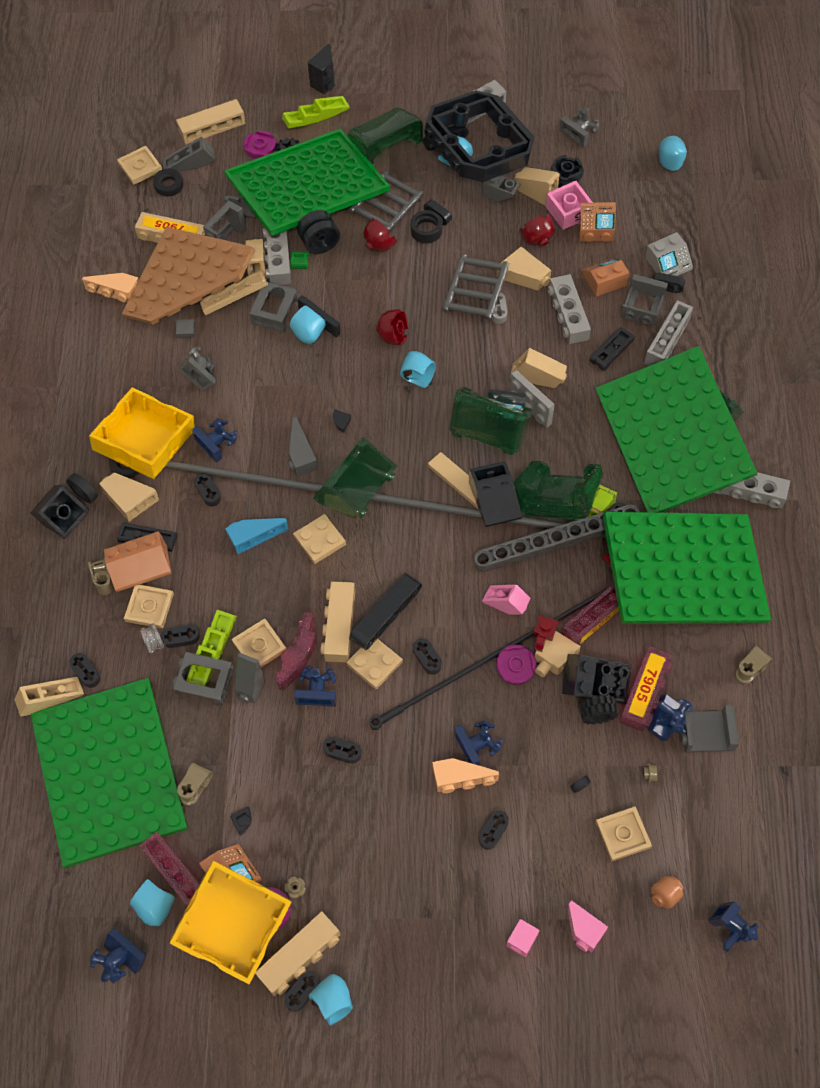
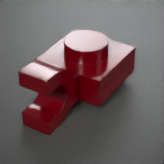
(544, 630)

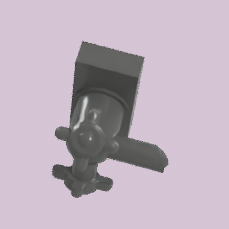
(577, 130)
(196, 368)

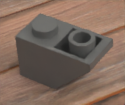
(500, 188)

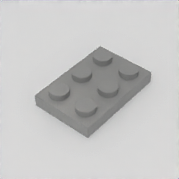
(535, 399)

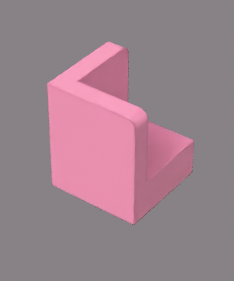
(522, 938)

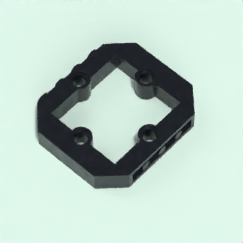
(499, 159)

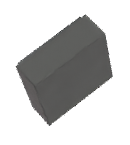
(185, 328)

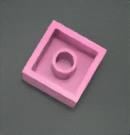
(565, 204)

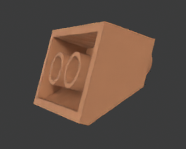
(137, 561)

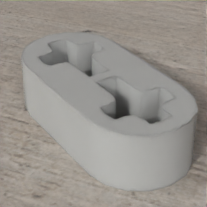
(502, 308)

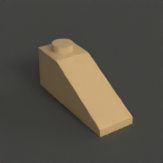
(46, 695)

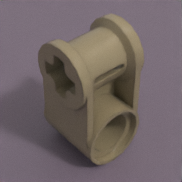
(99, 575)
(754, 664)
(195, 781)

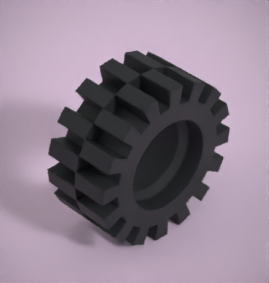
(599, 710)

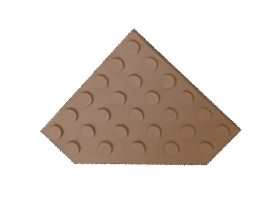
(184, 271)

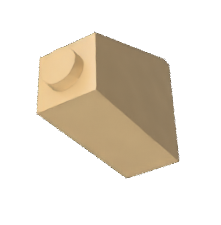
(537, 183)
(258, 259)
(526, 270)
(540, 369)
(128, 495)

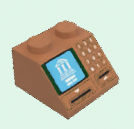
(597, 221)
(606, 276)
(235, 859)

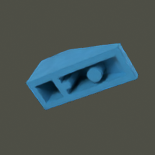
(252, 532)

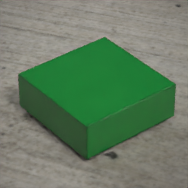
(299, 260)

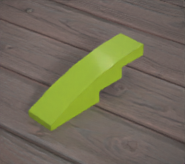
(316, 112)
(212, 646)

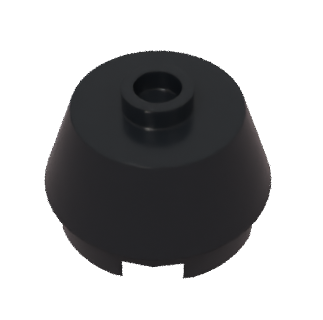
(568, 169)

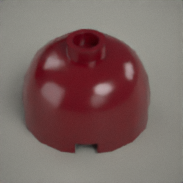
(538, 230)
(378, 236)
(392, 327)

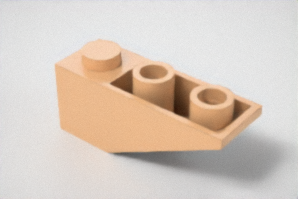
(112, 285)
(456, 774)

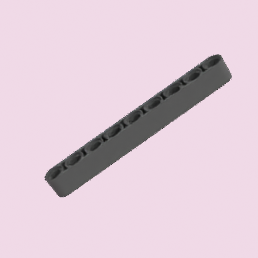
(545, 537)

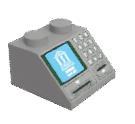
(669, 255)

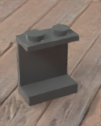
(710, 731)

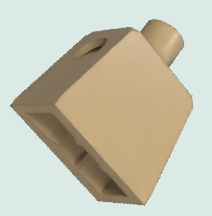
(555, 655)

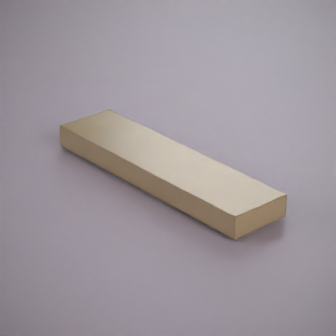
(233, 292)
(453, 476)

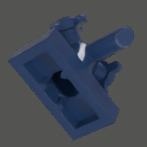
(213, 439)
(316, 694)
(669, 717)
(477, 742)
(727, 916)
(120, 952)

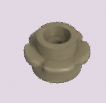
(650, 773)
(299, 891)

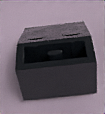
(494, 493)
(596, 677)

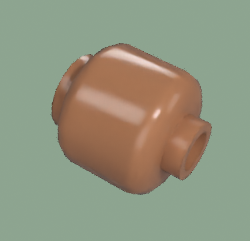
(667, 892)

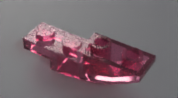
(297, 656)

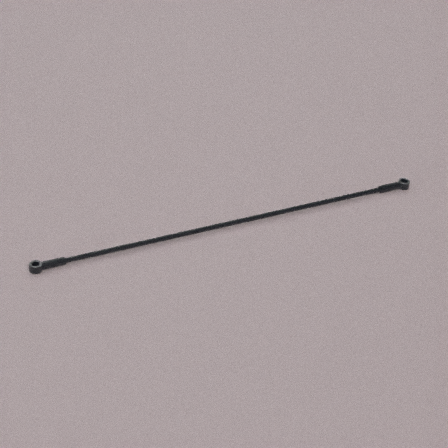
(400, 709)

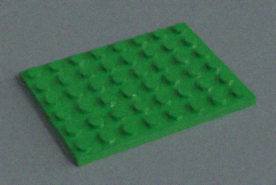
(304, 178)
(675, 431)
(685, 568)
(107, 772)

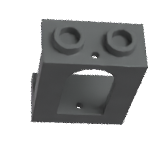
(235, 221)
(649, 287)
(271, 320)
(219, 693)

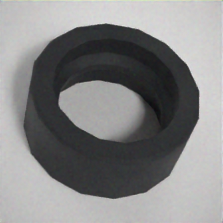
(426, 216)

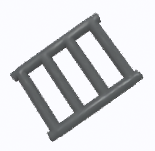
(397, 216)
(498, 282)

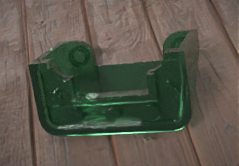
(385, 131)
(489, 421)
(356, 480)
(557, 495)

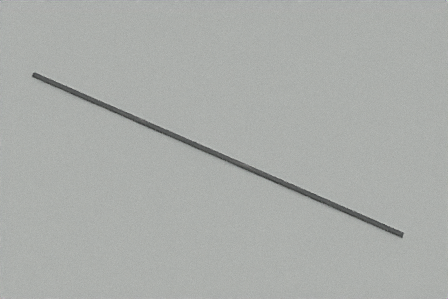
(377, 497)

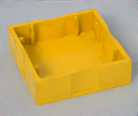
(142, 433)
(230, 921)

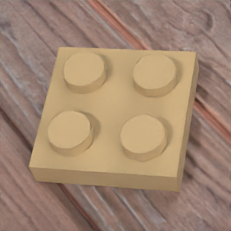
(139, 165)
(319, 539)
(148, 606)
(260, 643)
(375, 663)
(623, 834)

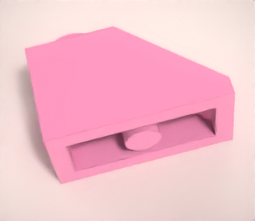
(507, 598)
(585, 928)

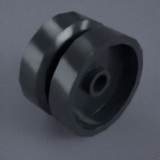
(318, 232)

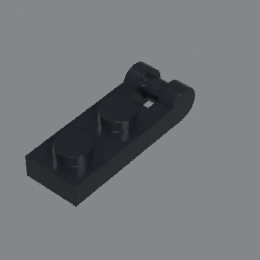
(612, 348)

